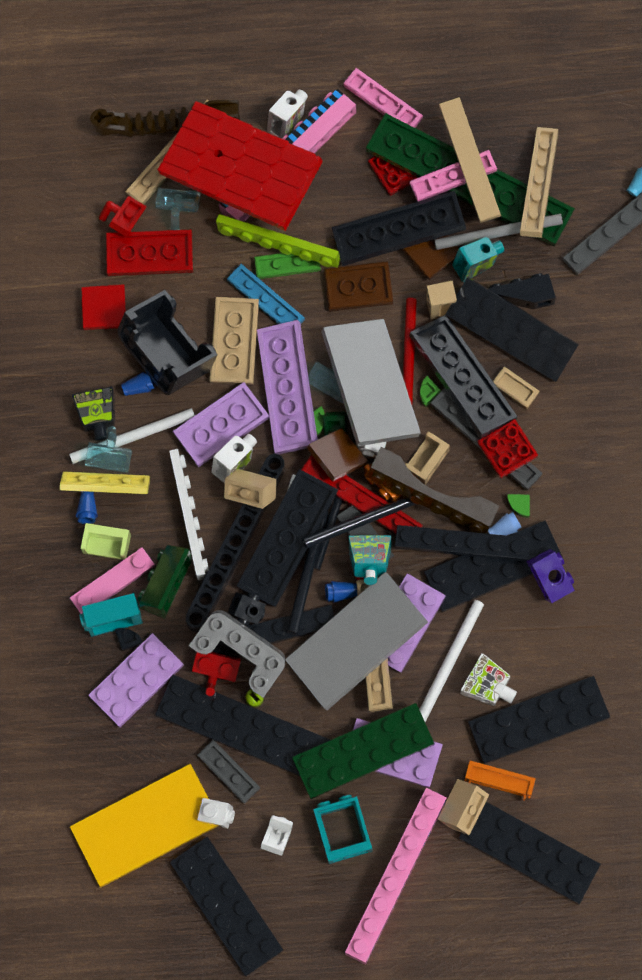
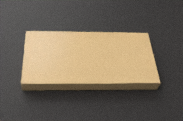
(234, 340)

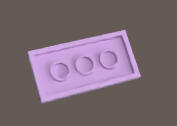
(218, 423)
(428, 602)
(136, 680)
(414, 769)

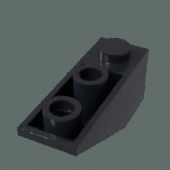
(527, 293)

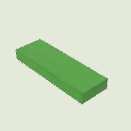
(283, 265)

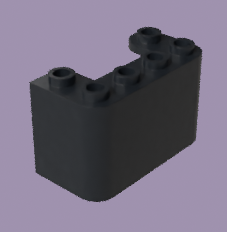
(163, 345)

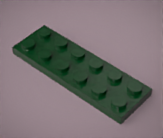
(363, 751)

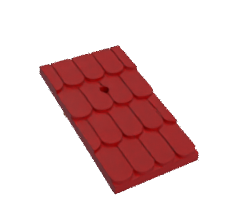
(240, 165)

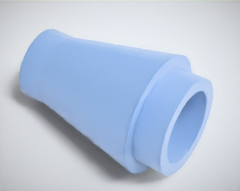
(506, 525)

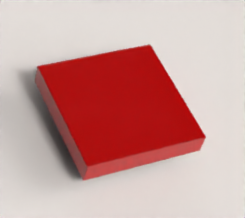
(390, 176)
(103, 306)
(507, 448)

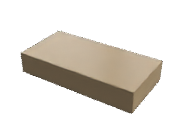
(515, 388)

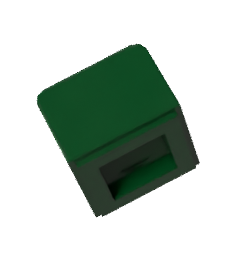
(334, 421)

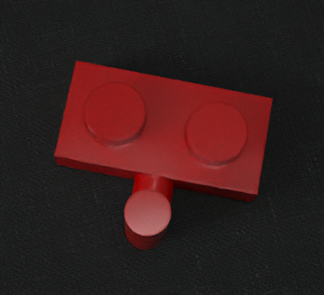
(126, 215)
(216, 666)

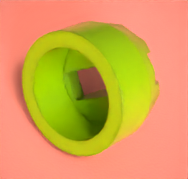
(251, 702)

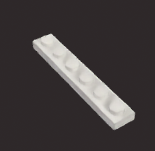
(191, 522)

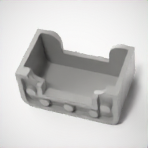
(264, 655)

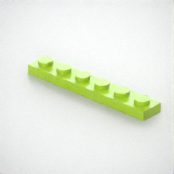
(284, 243)

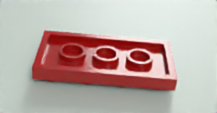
(149, 253)

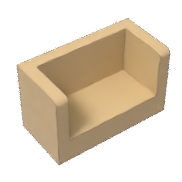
(439, 298)
(428, 457)
(250, 488)
(463, 807)

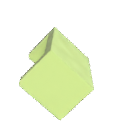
(105, 541)

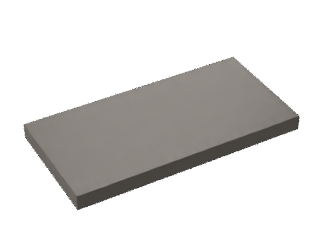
(370, 382)
(356, 641)

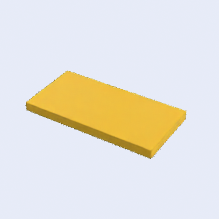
(142, 826)

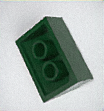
(165, 580)

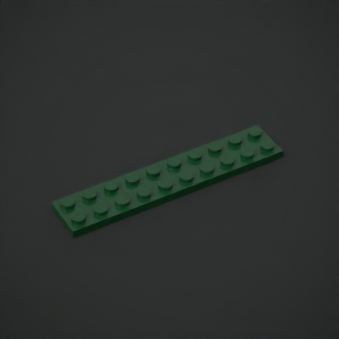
(424, 154)

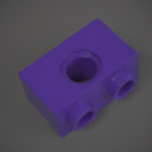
(541, 567)

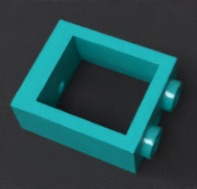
(111, 615)
(350, 851)

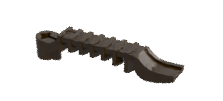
(121, 123)

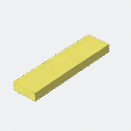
(105, 482)

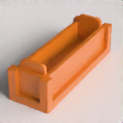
(500, 779)

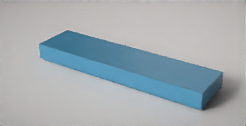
(269, 301)

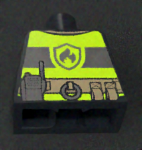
(96, 410)

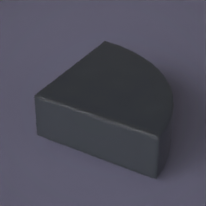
(128, 638)

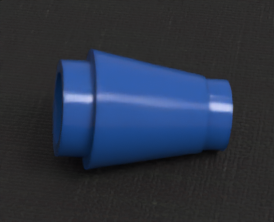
(139, 384)
(86, 508)
(340, 591)

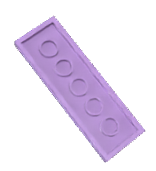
(287, 387)

